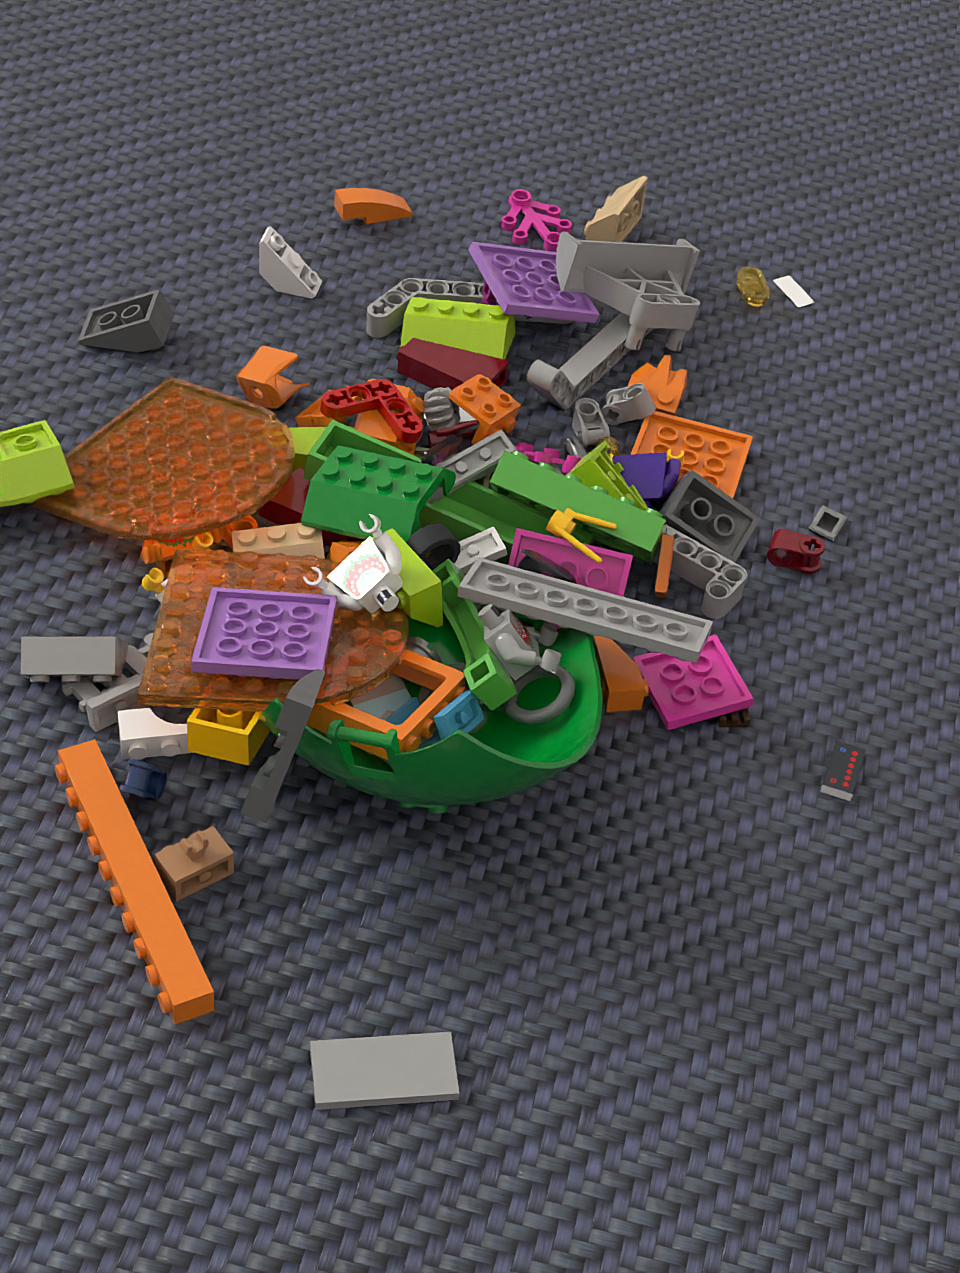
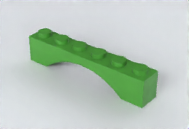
(483, 669)

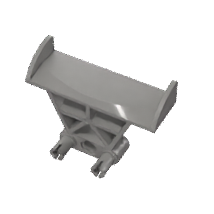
(635, 279)

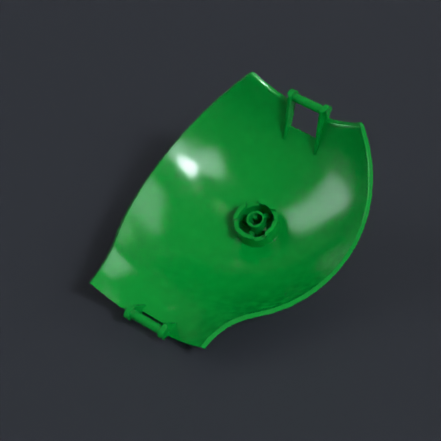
(473, 766)

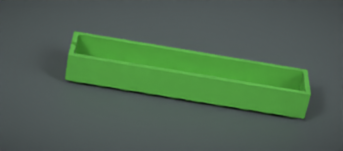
(462, 511)

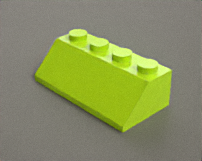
(459, 325)

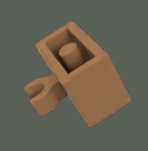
(194, 863)

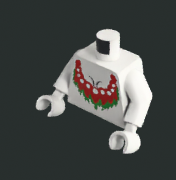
(367, 575)

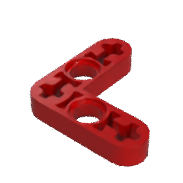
(378, 395)

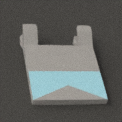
(384, 698)

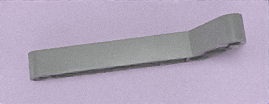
(389, 309)
(585, 368)

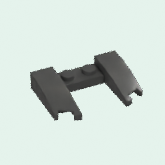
(292, 724)

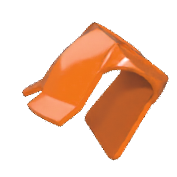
(263, 373)

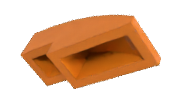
(370, 205)

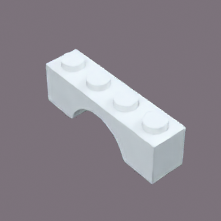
(148, 736)

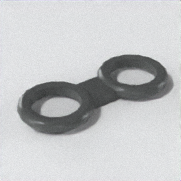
(515, 712)

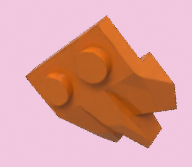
(662, 384)

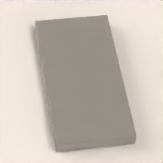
(383, 1070)

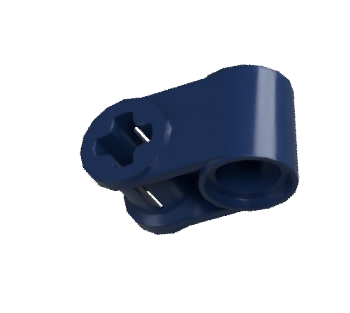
(144, 780)

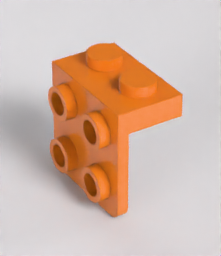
(487, 405)

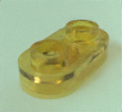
(753, 286)

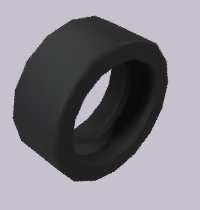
(431, 537)

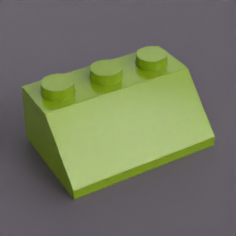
(420, 589)

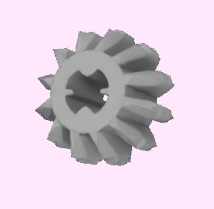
(440, 410)

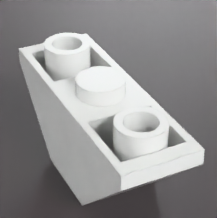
(285, 268)

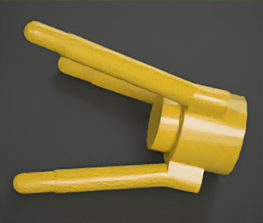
(562, 526)

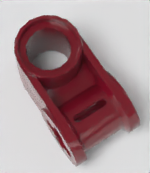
(793, 549)

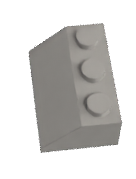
(72, 658)

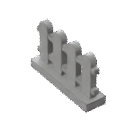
(120, 693)

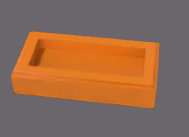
(664, 566)

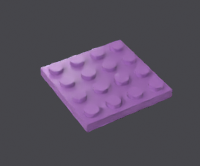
(528, 283)
(264, 633)

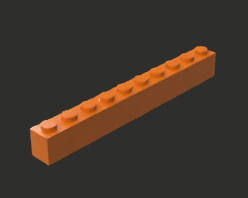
(135, 883)

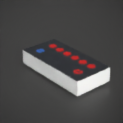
(843, 770)

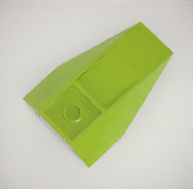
(31, 465)

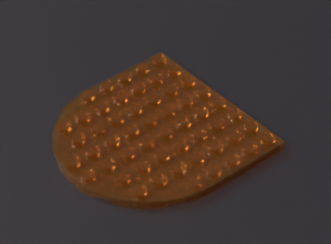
(176, 465)
(358, 656)

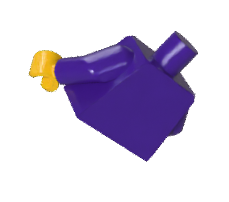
(651, 473)

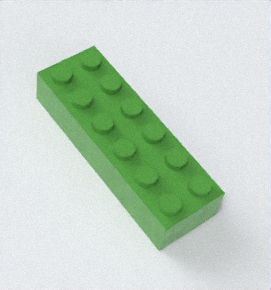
(543, 489)

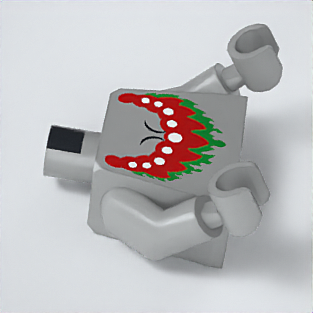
(517, 644)

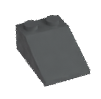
(129, 324)
(708, 516)

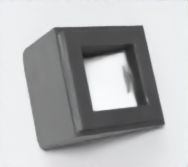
(828, 523)

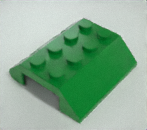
(366, 483)

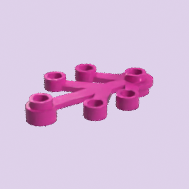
(521, 201)
(548, 456)

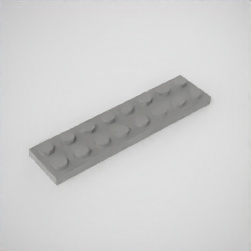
(586, 609)

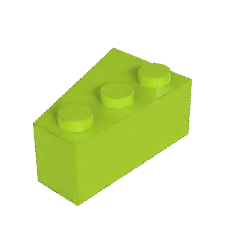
(599, 470)

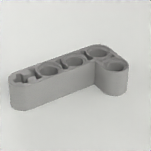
(708, 570)

